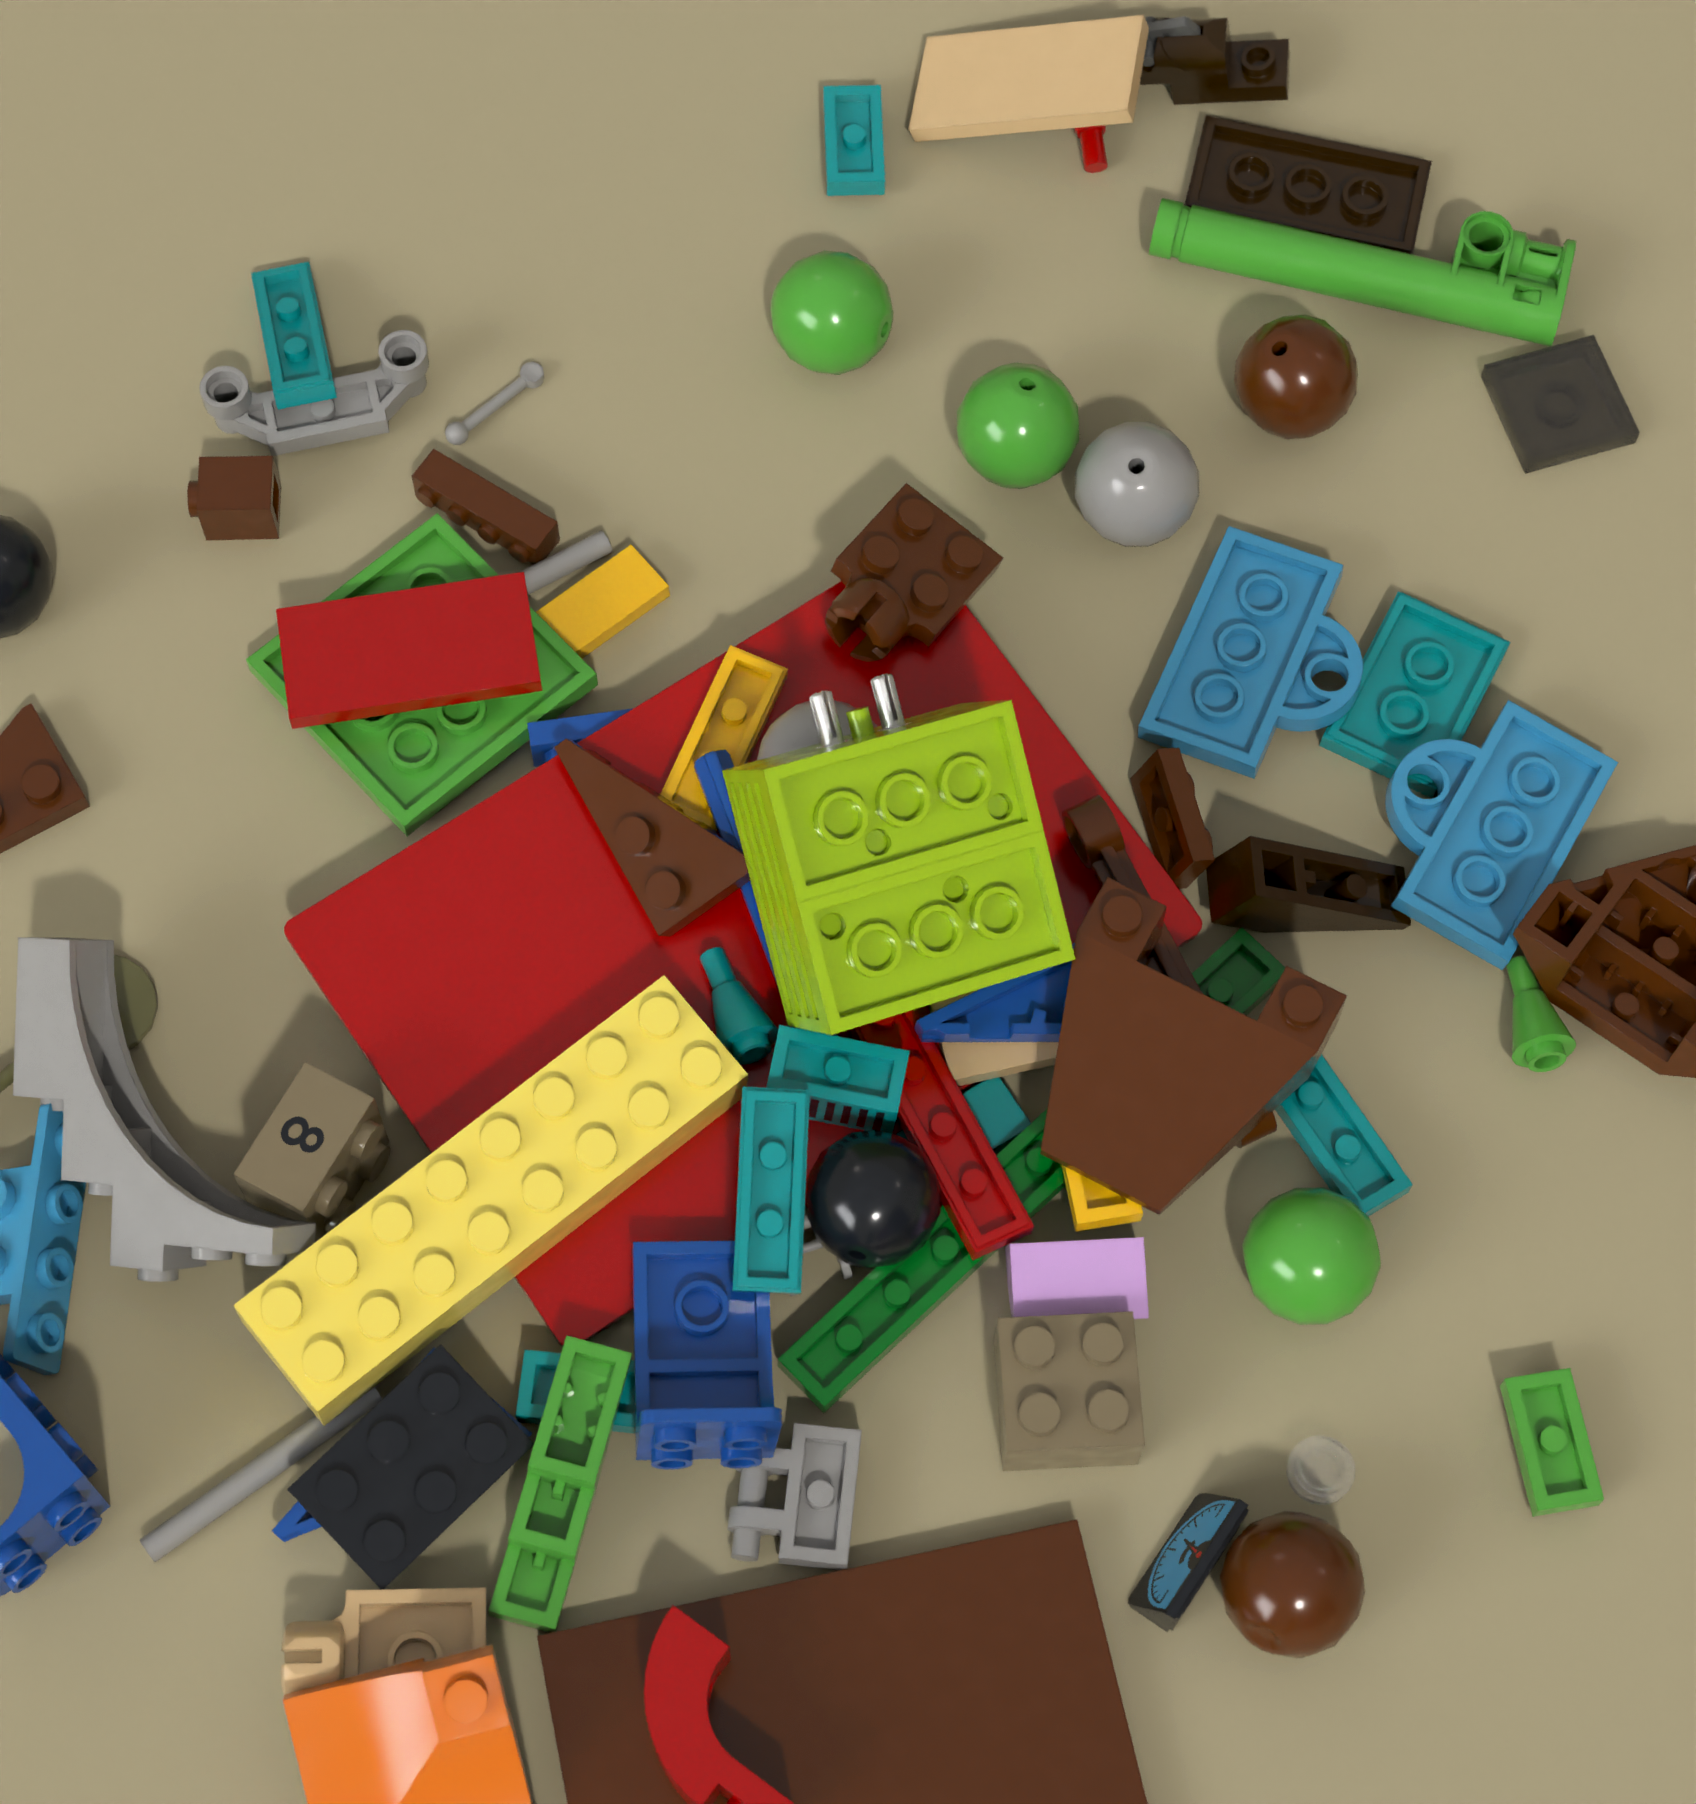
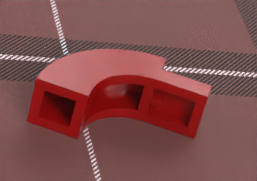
(677, 1699)

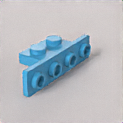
(38, 1249)

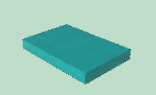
(1415, 688)

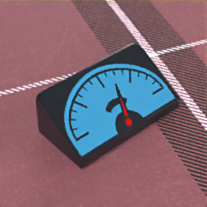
(1187, 1558)

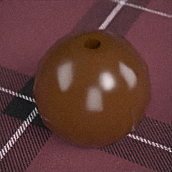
(1296, 376)
(1292, 1584)

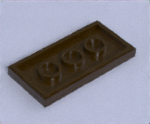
(1309, 183)

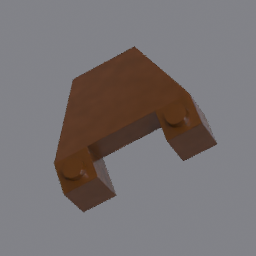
(1159, 1075)

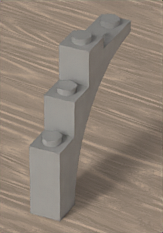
(78, 1060)

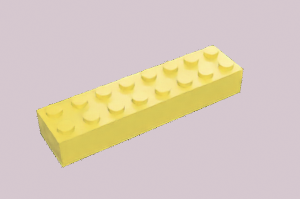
(492, 1200)

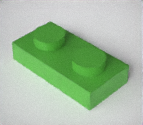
(1551, 1442)

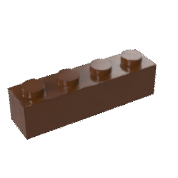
(485, 508)

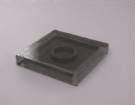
(1559, 404)

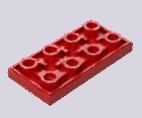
(408, 650)

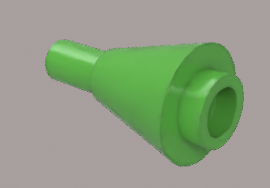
(1538, 1032)

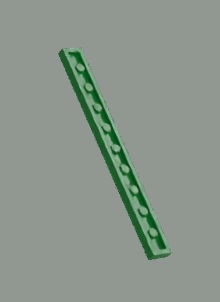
(900, 1296)

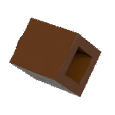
(236, 497)

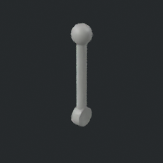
(530, 376)

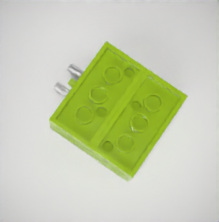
(898, 861)

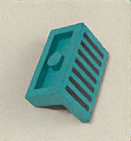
(847, 1078)

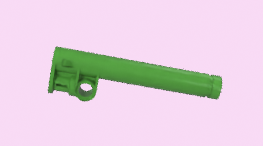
(1505, 291)

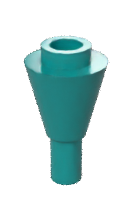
(737, 1016)

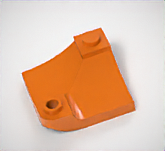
(410, 1735)

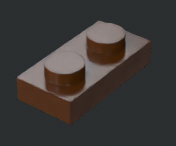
(1173, 816)

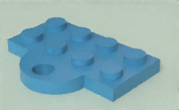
(1253, 656)
(1494, 828)

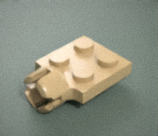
(381, 1632)

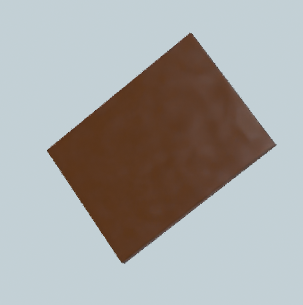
(875, 1685)

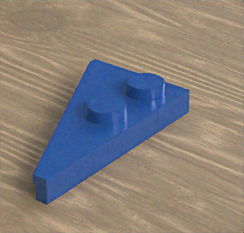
(1010, 1011)

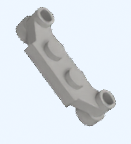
(360, 410)

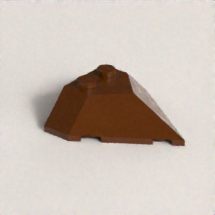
(1624, 956)

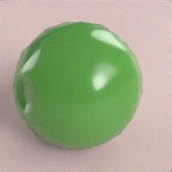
(831, 312)
(1018, 425)
(1311, 1256)

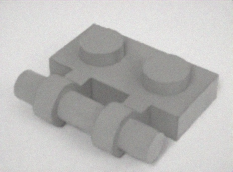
(817, 1500)

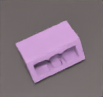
(1077, 1277)

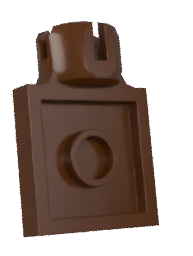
(906, 576)

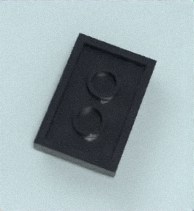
(410, 1467)

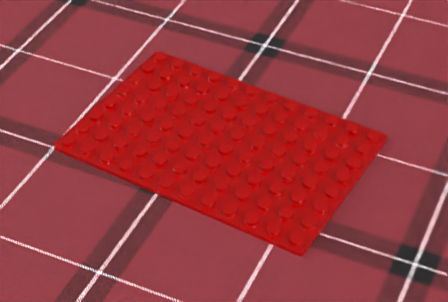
(523, 935)

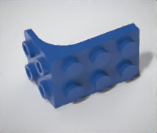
(700, 1359)
(56, 1496)

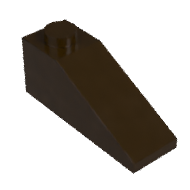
(1302, 889)

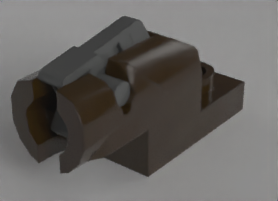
(1211, 68)

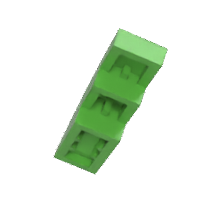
(560, 1484)

